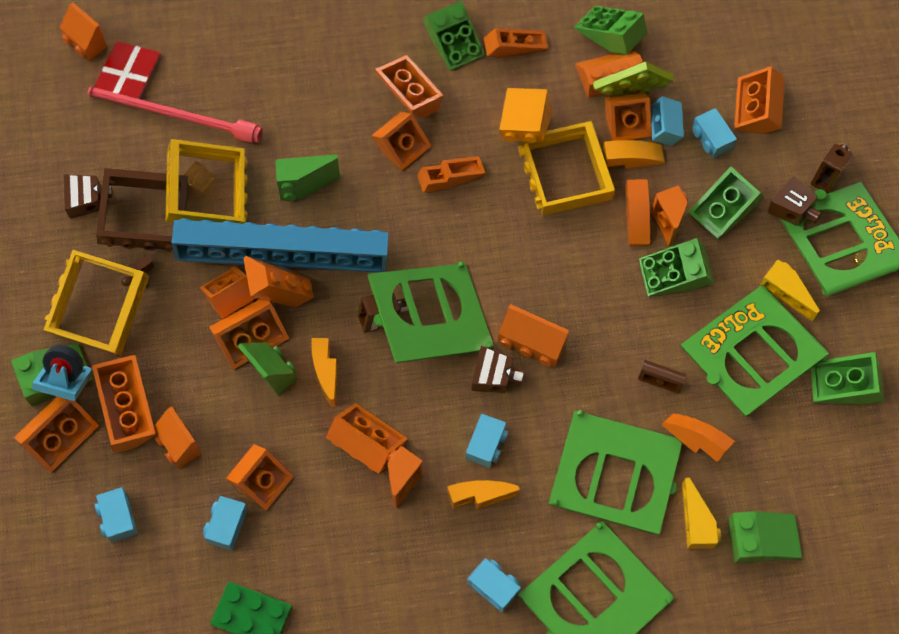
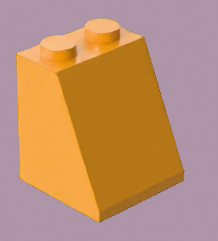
(525, 115)

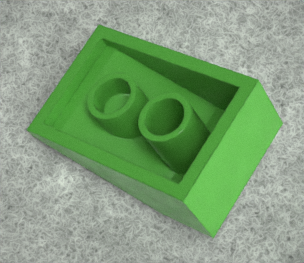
(305, 175)
(726, 203)
(270, 365)
(27, 369)
(848, 380)
(763, 537)

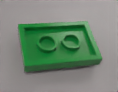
(249, 612)

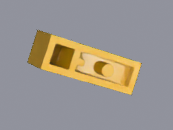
(787, 286)
(699, 521)

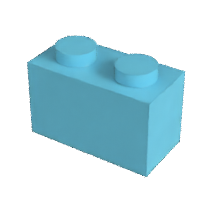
(667, 121)
(713, 133)
(486, 441)
(116, 515)
(225, 523)
(494, 584)

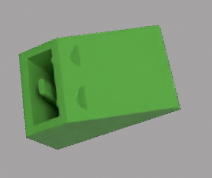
(613, 28)
(453, 35)
(676, 269)

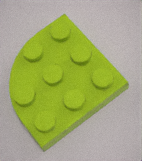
(634, 80)

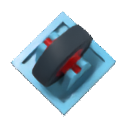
(62, 373)

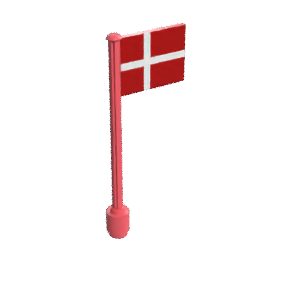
(127, 76)

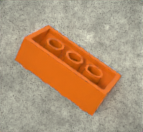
(123, 403)

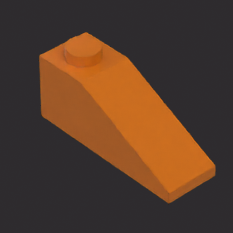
(512, 42)

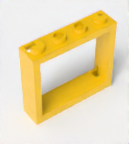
(560, 135)
(211, 152)
(128, 311)

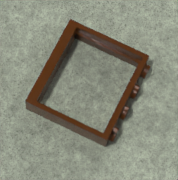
(135, 179)

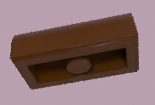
(661, 376)

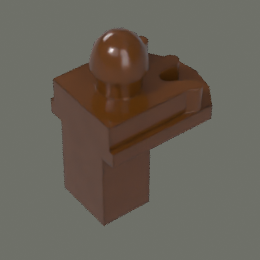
(143, 264)

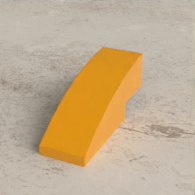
(632, 153)
(325, 368)
(481, 493)

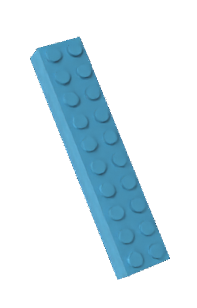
(280, 245)

